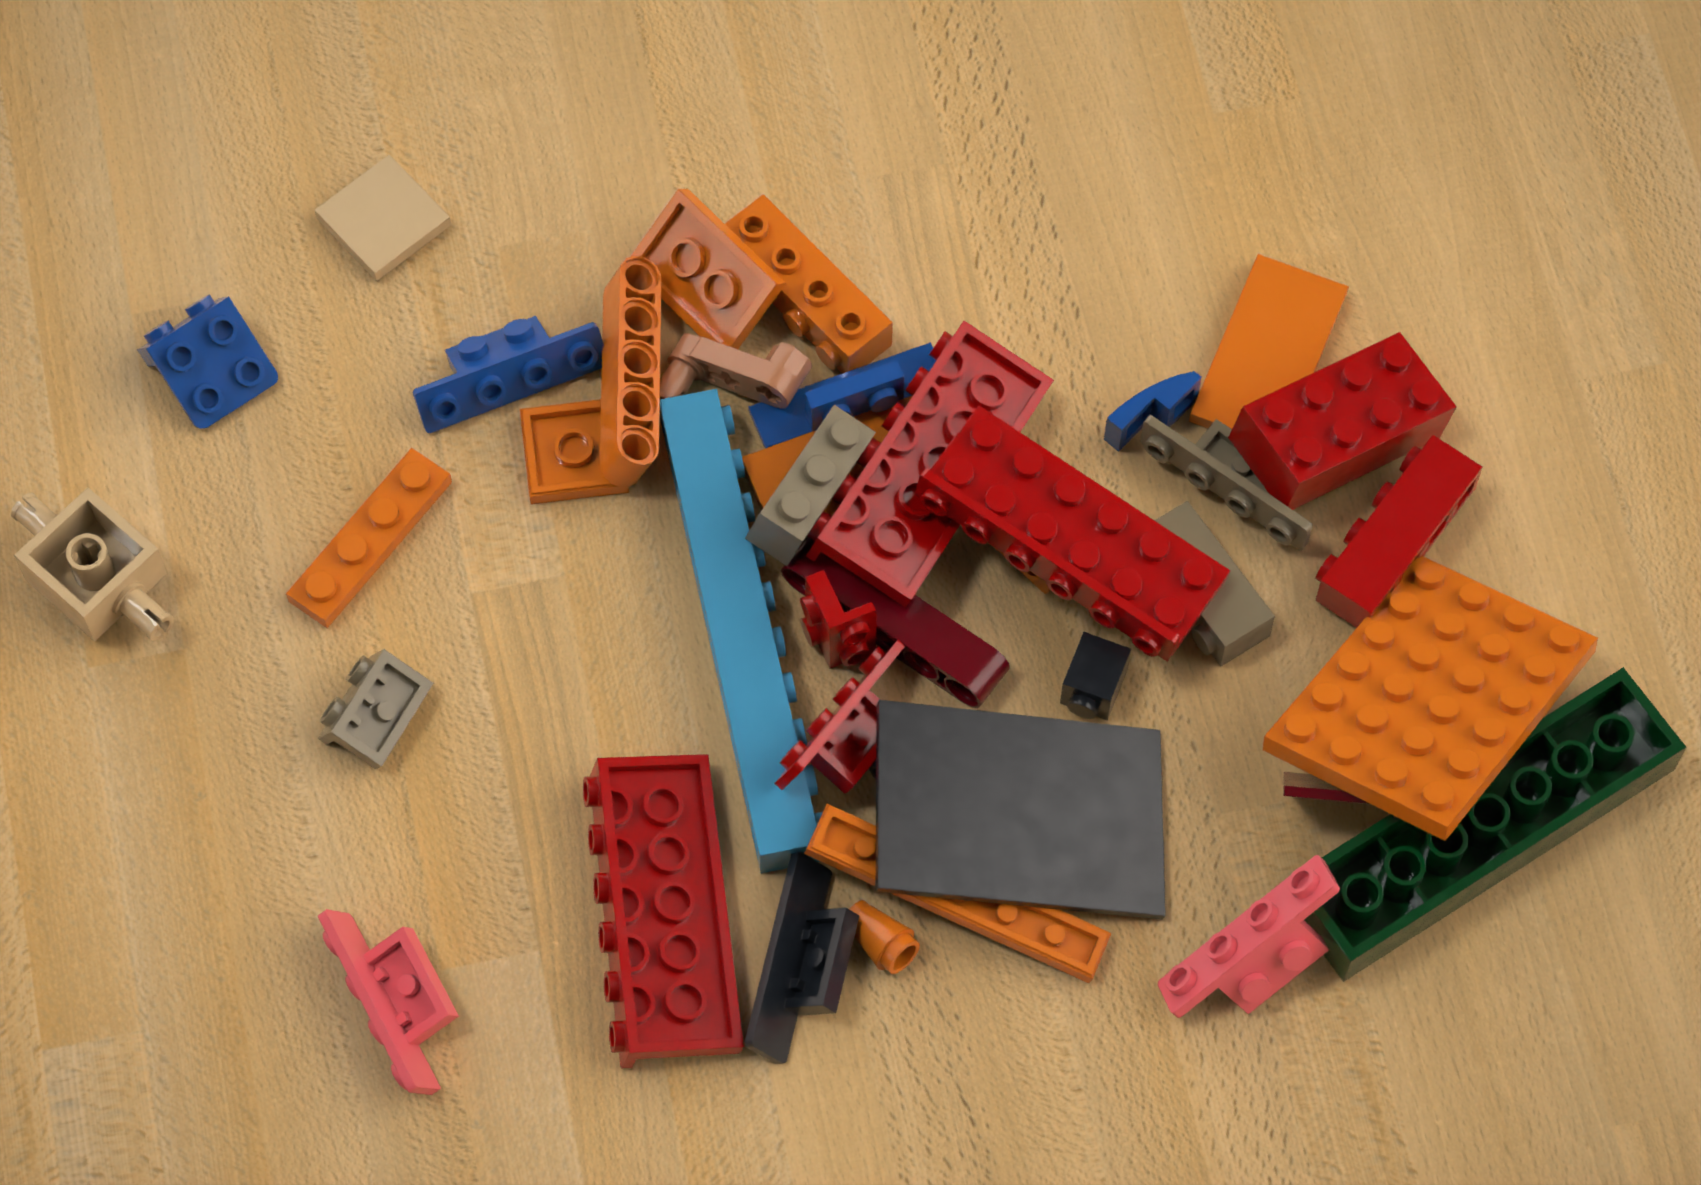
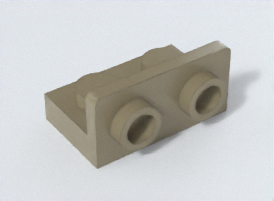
(375, 707)

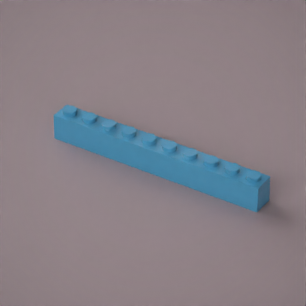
(739, 624)

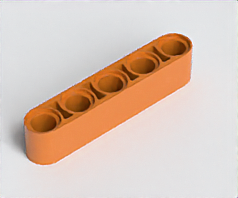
(630, 343)

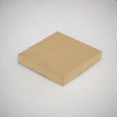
(383, 217)

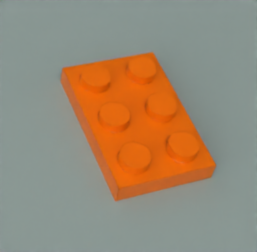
(708, 271)

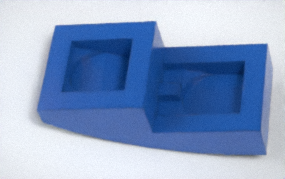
(1163, 400)

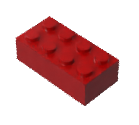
(1341, 421)

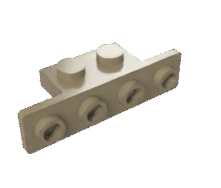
(1219, 467)

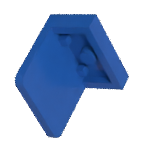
(209, 360)

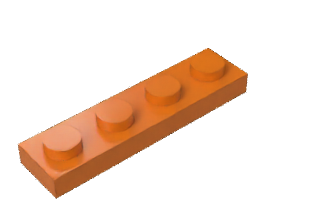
(369, 538)

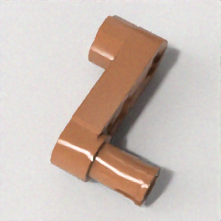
(764, 380)

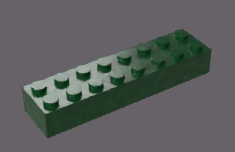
(1557, 783)

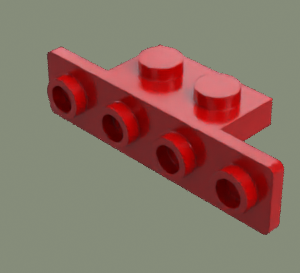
(846, 739)

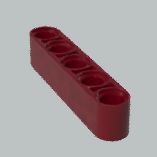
(932, 641)

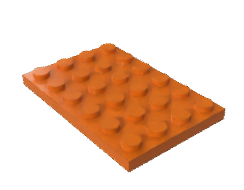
(1430, 696)

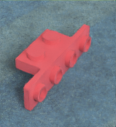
(1258, 948)
(397, 992)

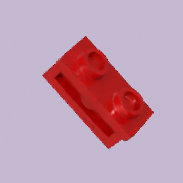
(841, 635)

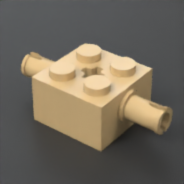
(91, 565)

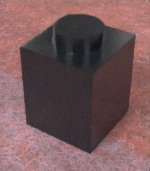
(1095, 677)

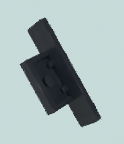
(802, 961)

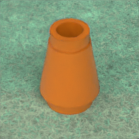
(884, 938)

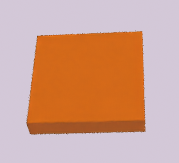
(564, 452)

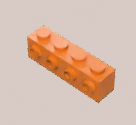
(817, 295)

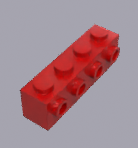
(1398, 531)

